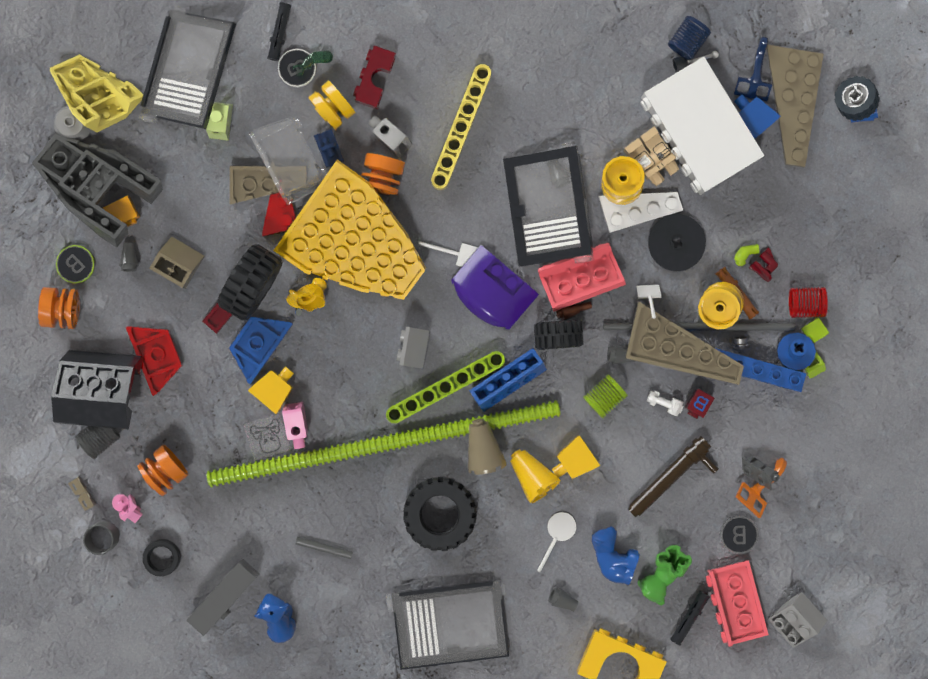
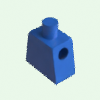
(756, 114)

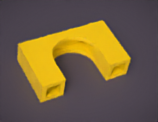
(603, 645)

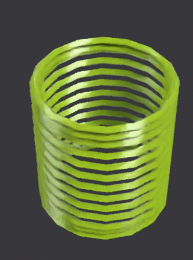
(611, 402)

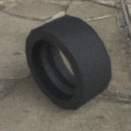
(161, 543)

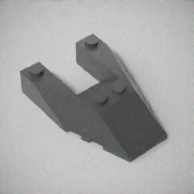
(83, 176)

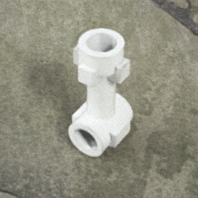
(674, 406)

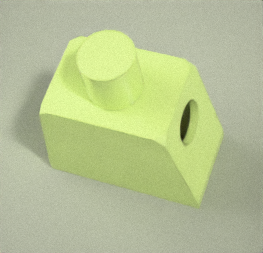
(220, 121)

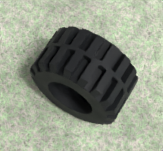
(558, 334)

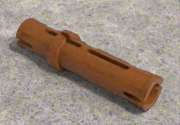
(748, 307)

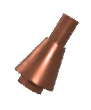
(570, 311)

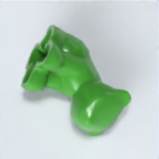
(669, 566)

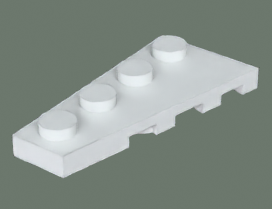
(644, 209)

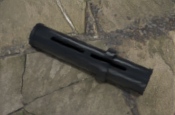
(277, 41)
(690, 617)

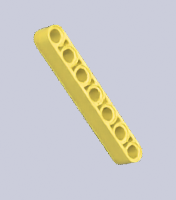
(464, 118)

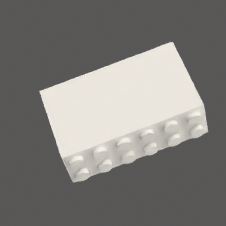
(701, 126)

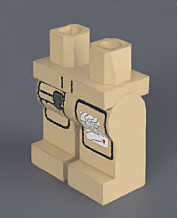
(658, 159)

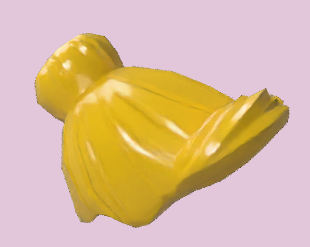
(309, 296)

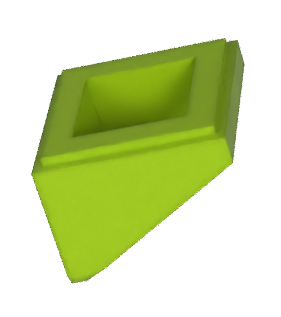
(815, 330)
(816, 367)

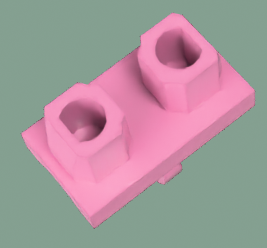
(126, 507)

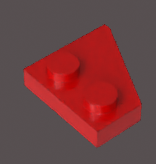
(278, 216)

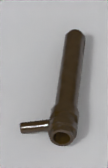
(691, 456)

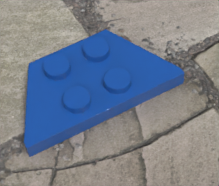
(257, 343)

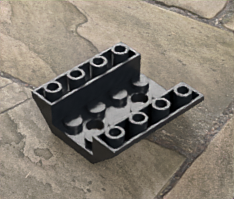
(90, 400)

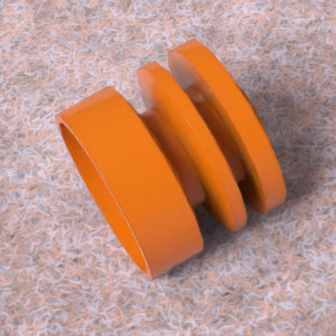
(382, 173)
(55, 307)
(159, 473)

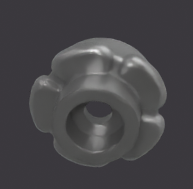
(740, 342)

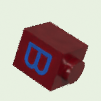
(699, 403)

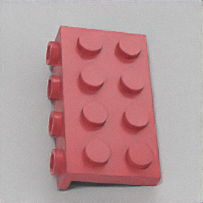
(575, 282)
(736, 603)

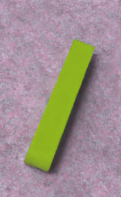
(435, 388)

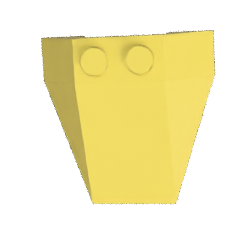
(93, 94)

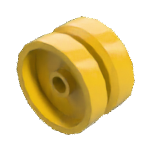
(334, 103)
(622, 180)
(731, 305)

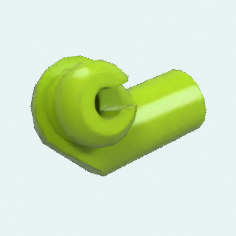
(743, 253)

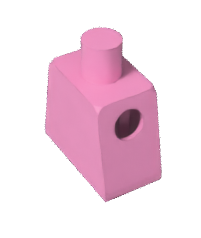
(295, 416)

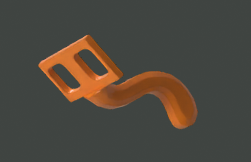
(755, 491)

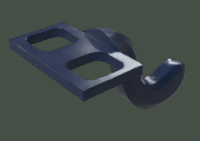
(755, 80)

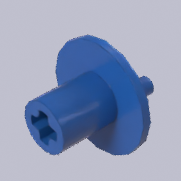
(796, 351)

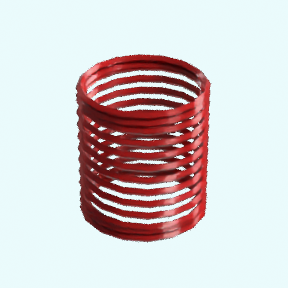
(794, 302)

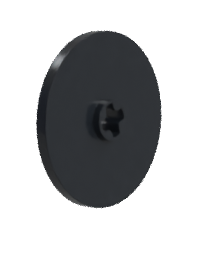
(691, 238)

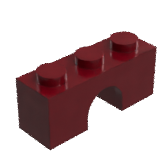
(378, 60)

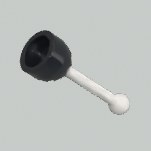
(680, 62)

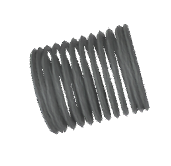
(81, 440)
(90, 546)

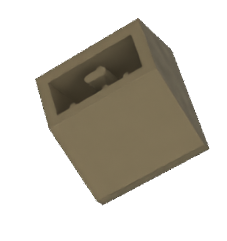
(177, 262)

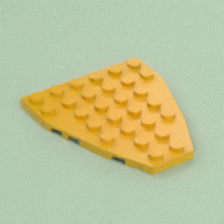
(352, 238)

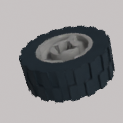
(863, 105)

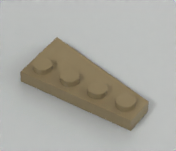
(250, 183)

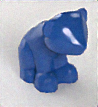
(613, 565)
(278, 618)

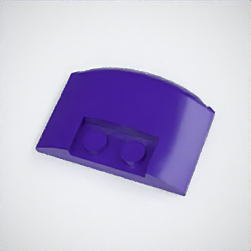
(492, 290)

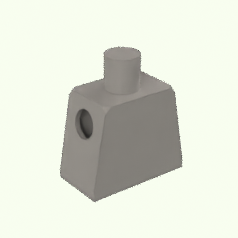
(394, 139)

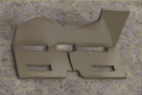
(85, 496)

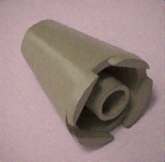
(483, 449)

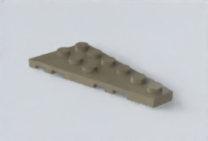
(795, 91)
(672, 347)

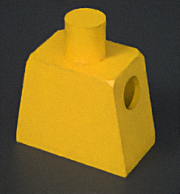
(273, 389)
(575, 459)

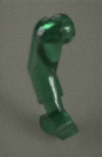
(315, 57)

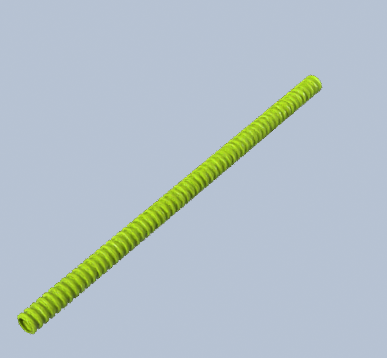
(378, 444)

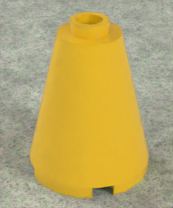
(533, 475)

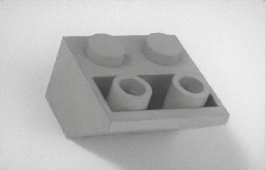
(414, 347)
(798, 620)

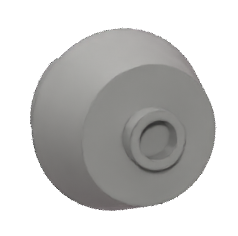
(69, 126)

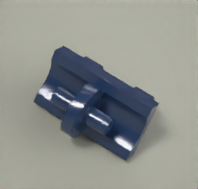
(328, 147)

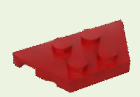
(159, 355)

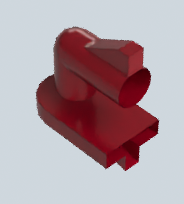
(771, 263)

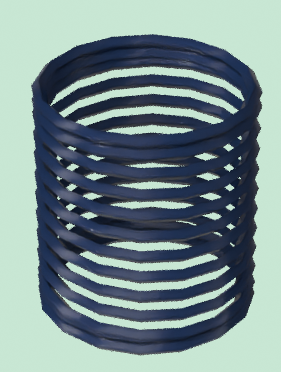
(689, 54)

